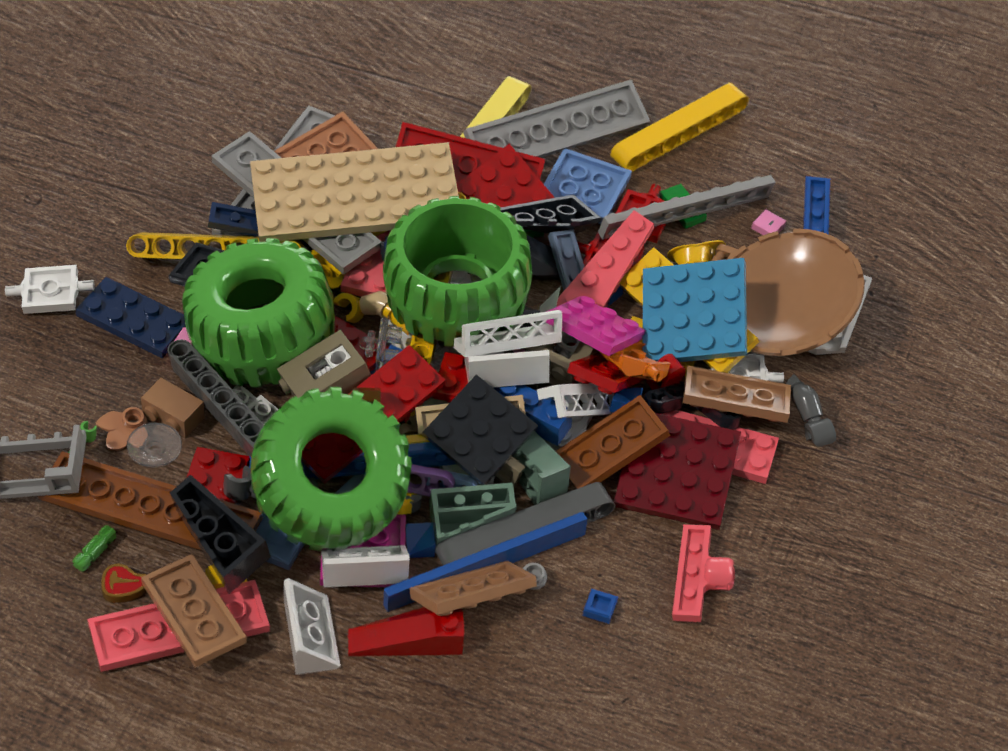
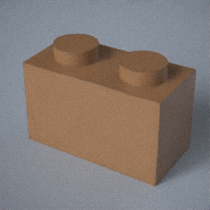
(172, 407)

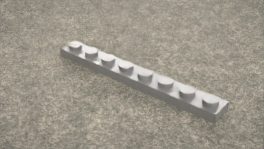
(693, 204)

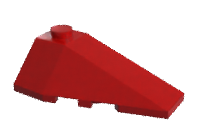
(409, 634)

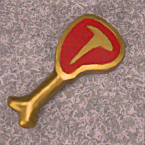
(121, 584)

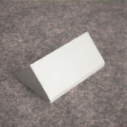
(510, 368)
(365, 566)
(310, 629)

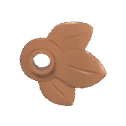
(119, 427)

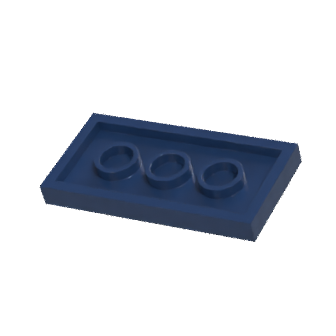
(132, 316)

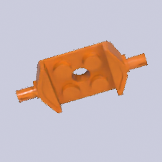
(634, 363)

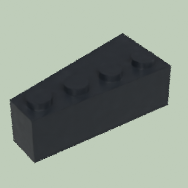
(223, 537)

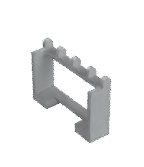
(57, 480)

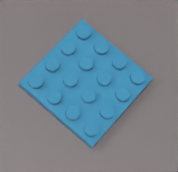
(695, 310)

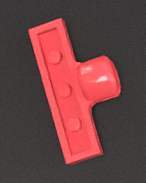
(698, 573)

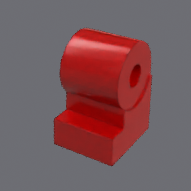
(674, 375)

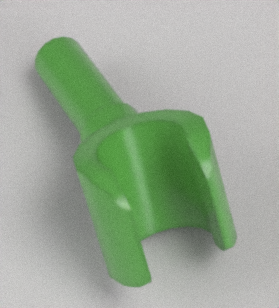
(90, 434)

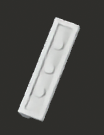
(510, 339)
(572, 393)

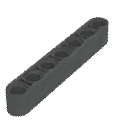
(216, 394)
(590, 499)

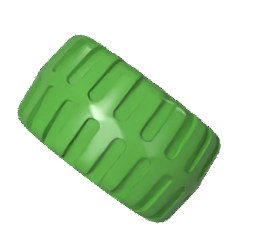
(448, 238)
(257, 341)
(319, 516)

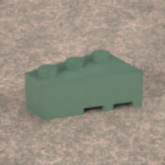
(545, 471)
(468, 507)

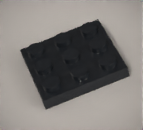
(480, 430)

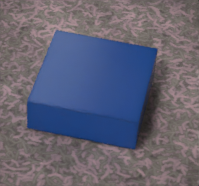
(600, 606)

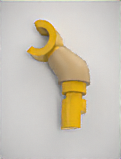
(370, 304)

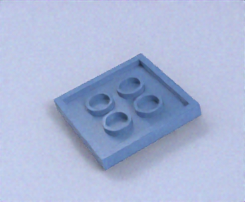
(589, 179)

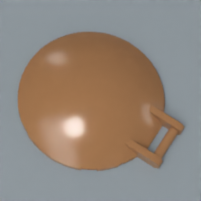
(798, 289)

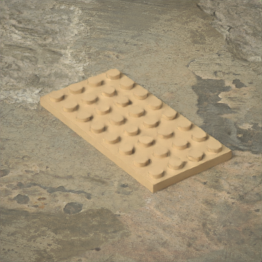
(348, 190)

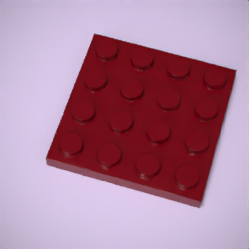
(682, 475)

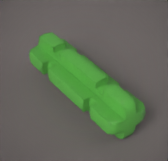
(94, 548)

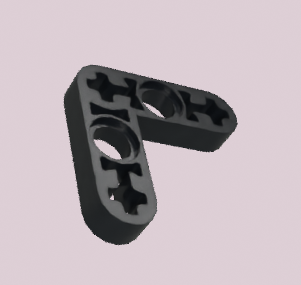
(671, 398)

